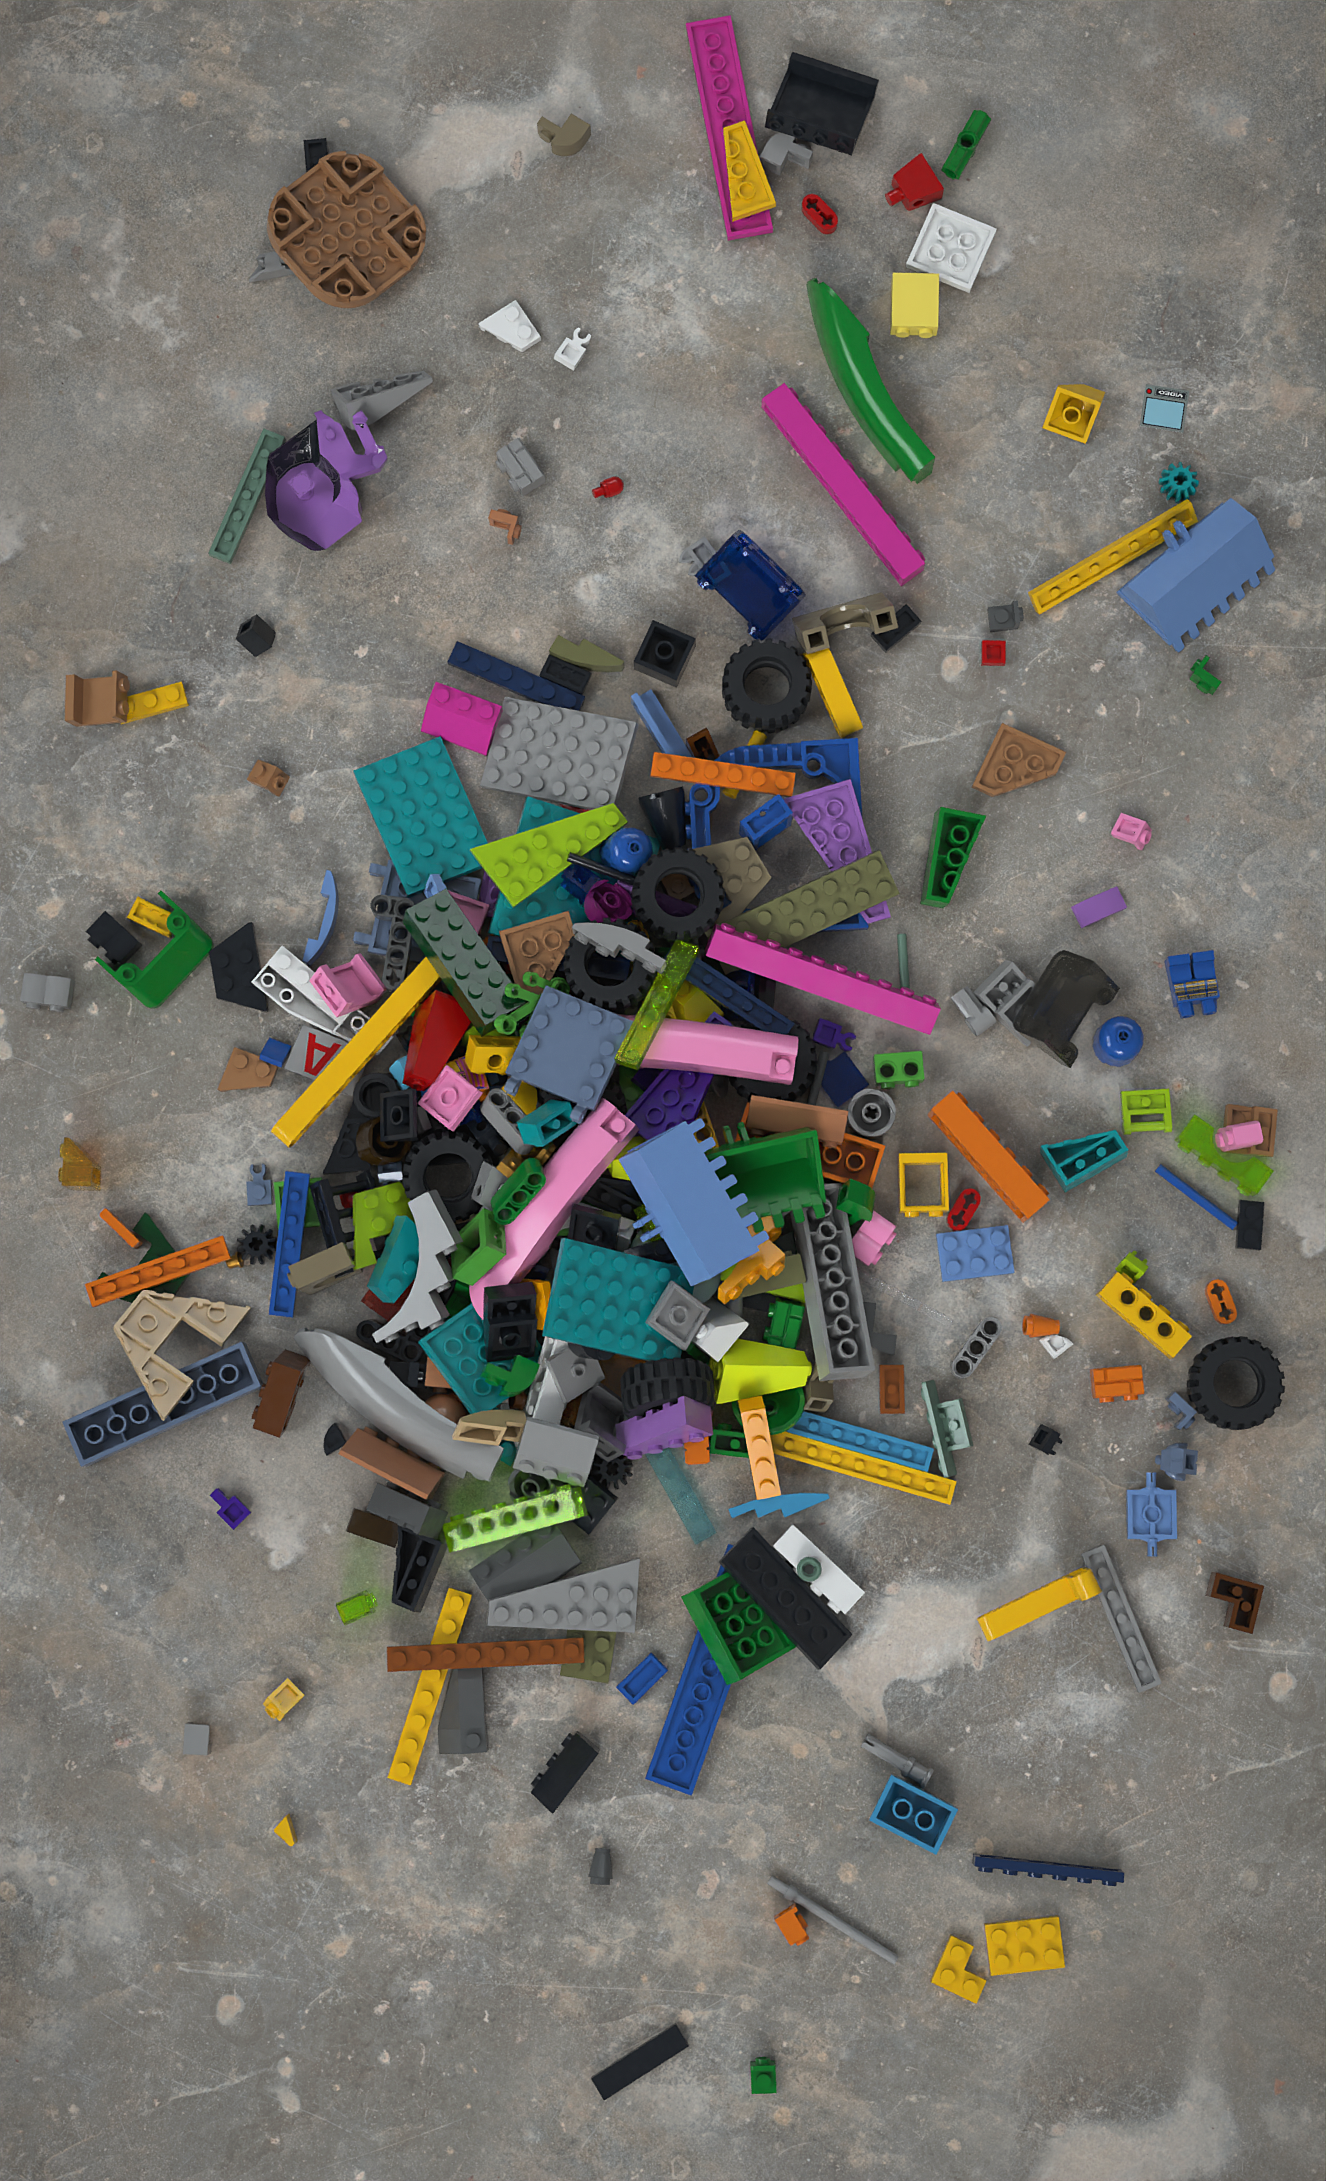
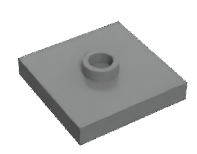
(677, 1315)
(573, 1374)

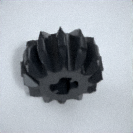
(250, 1240)
(621, 1469)

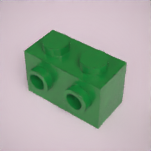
(728, 1441)

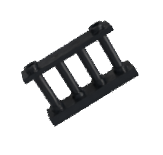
(330, 1216)

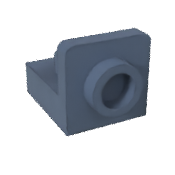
(1179, 1405)

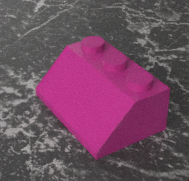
(461, 718)

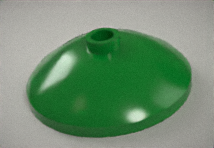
(786, 1407)

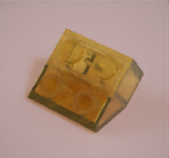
(79, 1168)

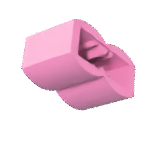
(1239, 1136)
(871, 1238)

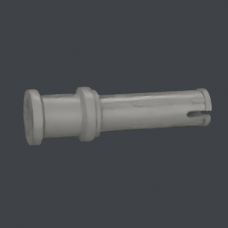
(907, 1766)

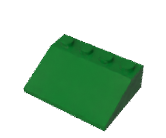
(735, 1628)

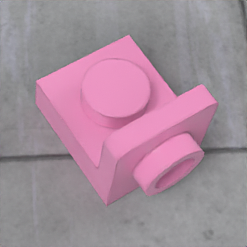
(1132, 831)

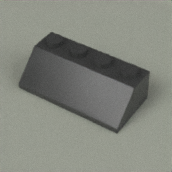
(526, 1562)

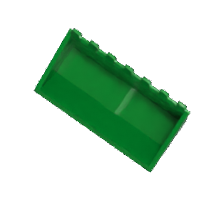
(774, 1173)

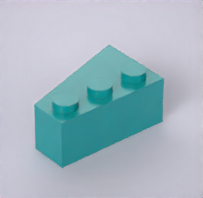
(1083, 1158)
(397, 1263)

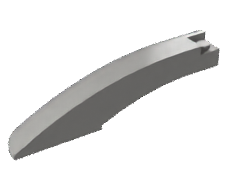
(392, 1406)

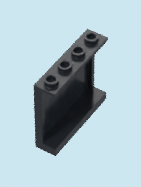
(822, 103)

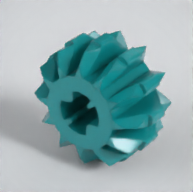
(1178, 473)

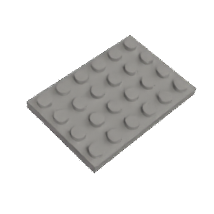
(559, 754)

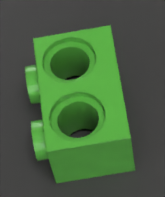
(897, 1062)

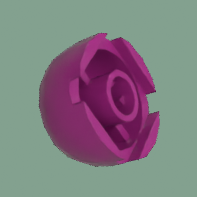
(607, 901)

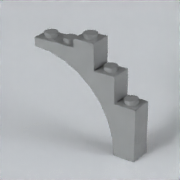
(436, 1240)

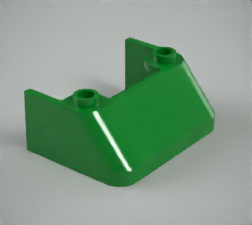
(171, 965)

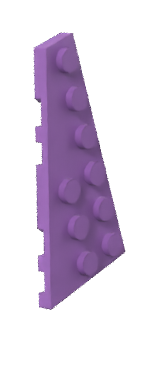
(836, 830)

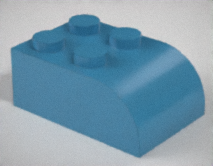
(913, 1814)

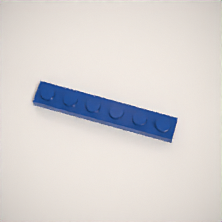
(289, 1242)

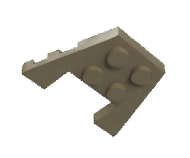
(741, 871)

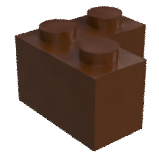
(1243, 1600)

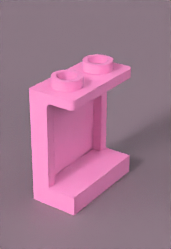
(348, 986)

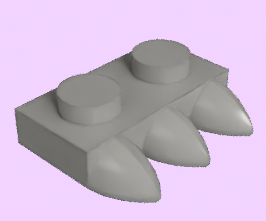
(699, 554)

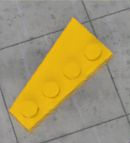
(746, 178)

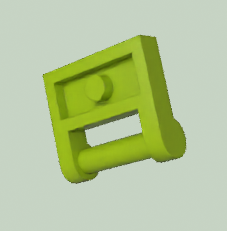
(1145, 1103)

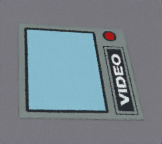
(1164, 408)

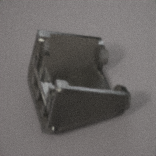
(1061, 1003)

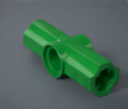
(971, 134)

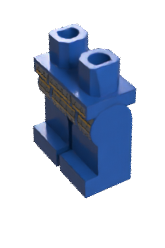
(1193, 982)

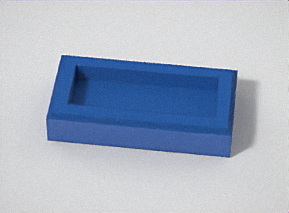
(642, 1678)

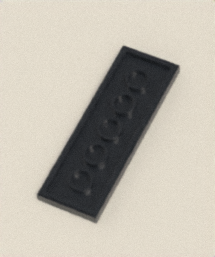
(785, 1598)

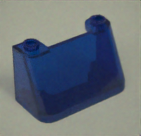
(751, 584)

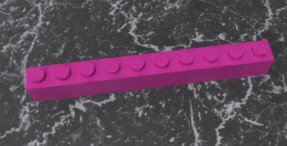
(843, 484)
(822, 978)

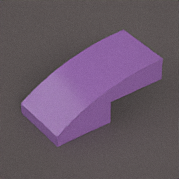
(1099, 907)

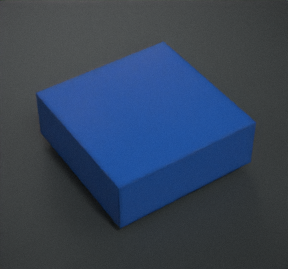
(275, 1052)

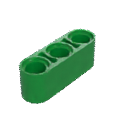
(518, 1191)

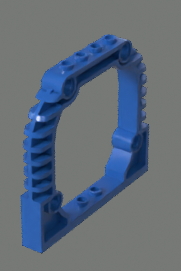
(837, 762)

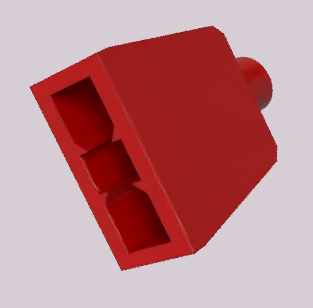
(915, 185)

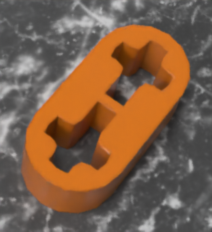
(1226, 1299)

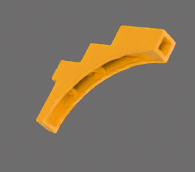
(765, 1262)

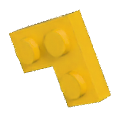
(951, 1971)

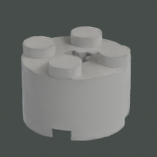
(874, 1101)

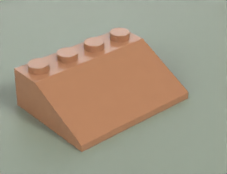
(393, 1463)

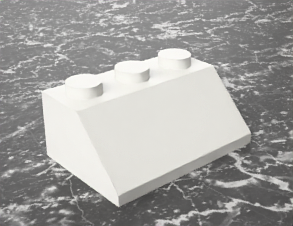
(718, 1330)

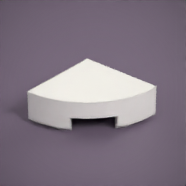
(1055, 1344)

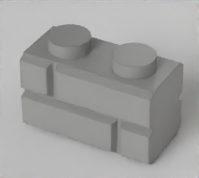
(520, 467)

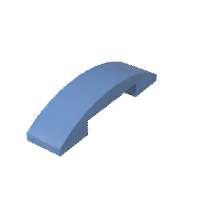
(316, 947)

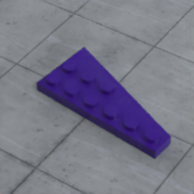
(672, 1097)

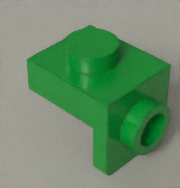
(1205, 681)

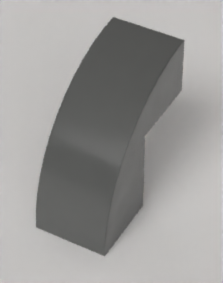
(881, 1342)

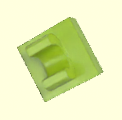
(1132, 1266)

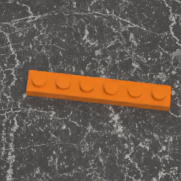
(722, 774)
(158, 1271)

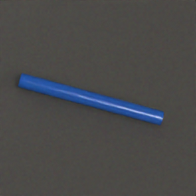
(1196, 1197)

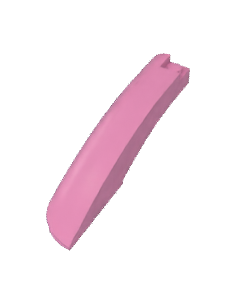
(722, 1050)
(568, 1179)

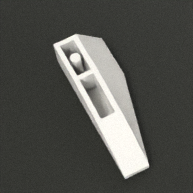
(288, 984)

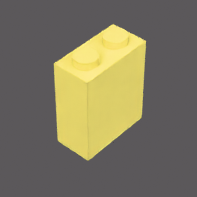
(914, 304)

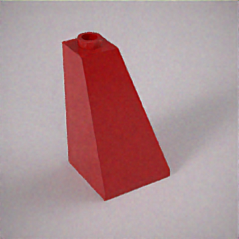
(434, 1036)

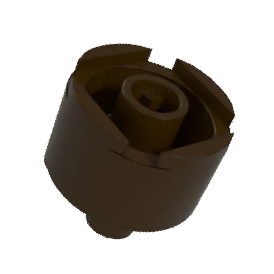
(377, 1152)

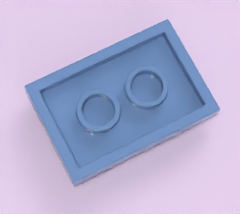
(975, 1253)

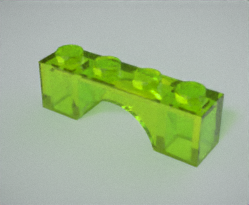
(1198, 1139)

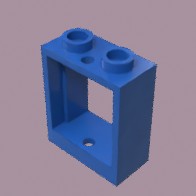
(764, 828)

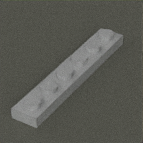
(1122, 1620)

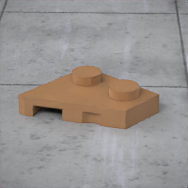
(246, 1072)

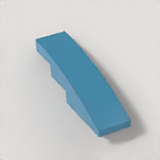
(787, 1503)

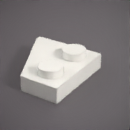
(512, 327)

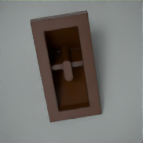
(702, 745)

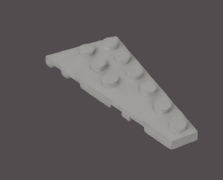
(584, 1601)

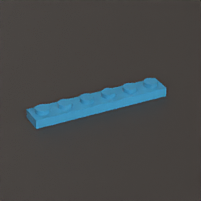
(863, 1441)

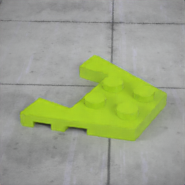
(374, 1217)

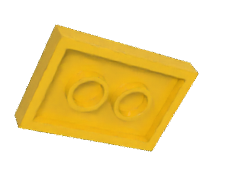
(1024, 1945)

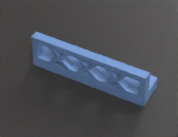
(659, 724)

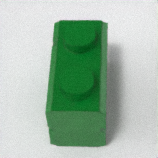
(785, 1323)

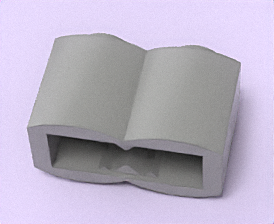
(47, 991)

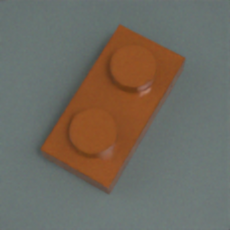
(891, 1389)

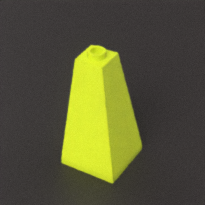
(757, 1370)

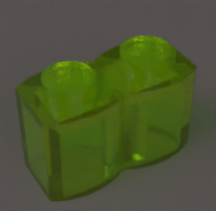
(356, 1607)

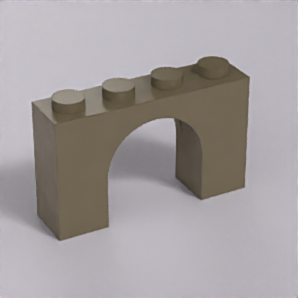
(870, 611)
(320, 1269)

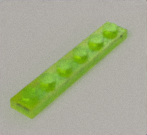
(656, 1005)

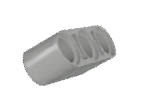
(500, 1114)
(984, 1339)

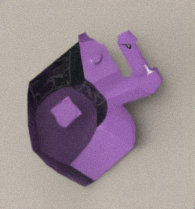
(311, 483)

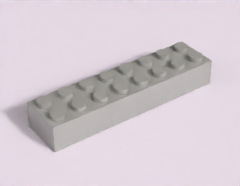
(833, 1292)

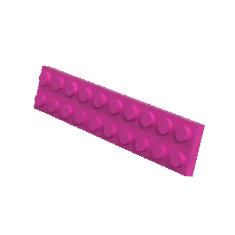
(722, 105)

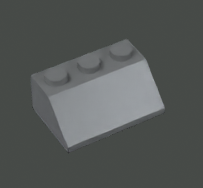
(555, 1452)

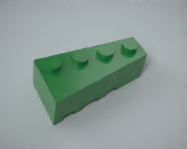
(948, 852)

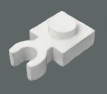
(572, 350)

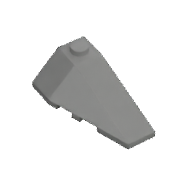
(377, 398)

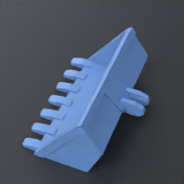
(1199, 572)
(690, 1202)

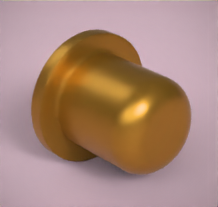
(235, 1261)

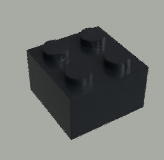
(664, 653)

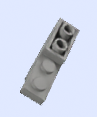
(611, 939)

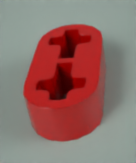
(823, 210)
(958, 1206)

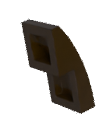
(373, 1528)

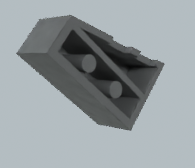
(407, 1510)

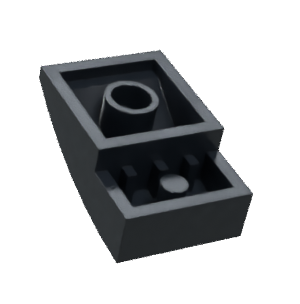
(509, 1321)

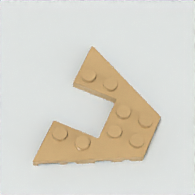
(150, 1323)

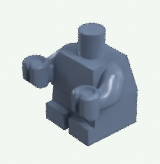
(1178, 1461)

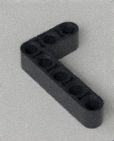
(403, 1341)

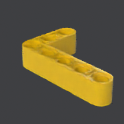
(1074, 1586)

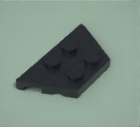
(234, 966)

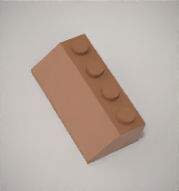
(780, 1116)

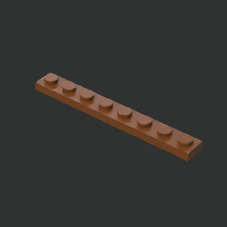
(485, 1654)

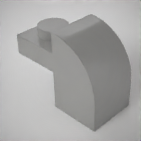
(781, 149)

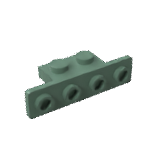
(948, 1426)

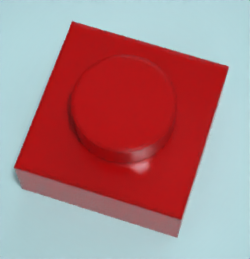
(993, 653)

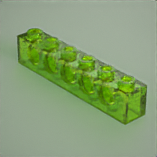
(570, 1507)

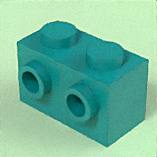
(546, 1123)

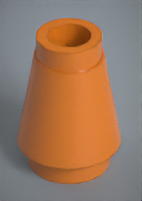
(1039, 1326)

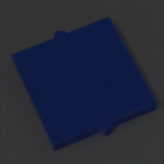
(842, 1079)

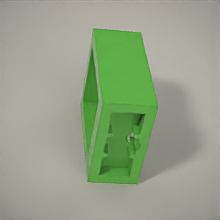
(471, 1266)

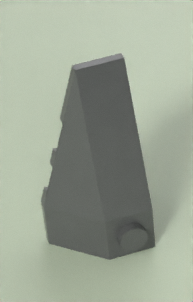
(463, 1715)

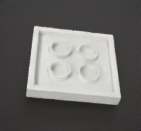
(951, 247)

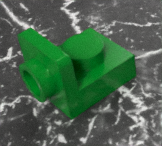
(763, 2076)

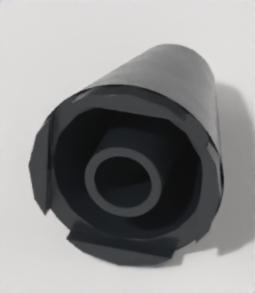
(666, 816)

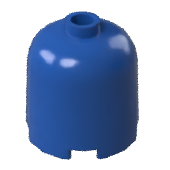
(617, 851)
(1110, 1047)

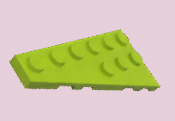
(535, 857)

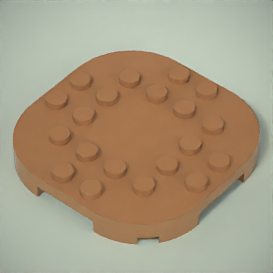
(346, 230)

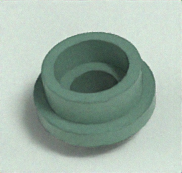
(814, 1575)

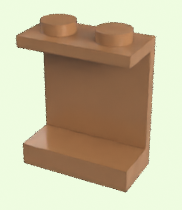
(96, 700)

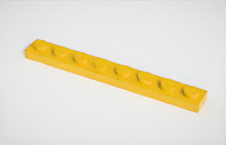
(1110, 557)
(863, 1467)
(428, 1691)

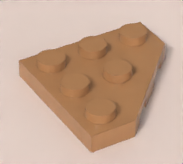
(1016, 762)
(537, 947)

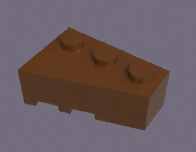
(279, 1393)

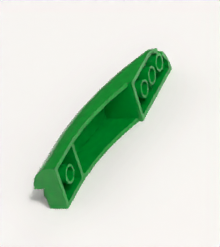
(859, 382)

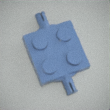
(1151, 1514)

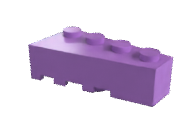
(665, 1428)

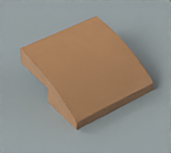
(1268, 1119)

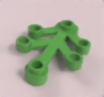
(510, 1020)

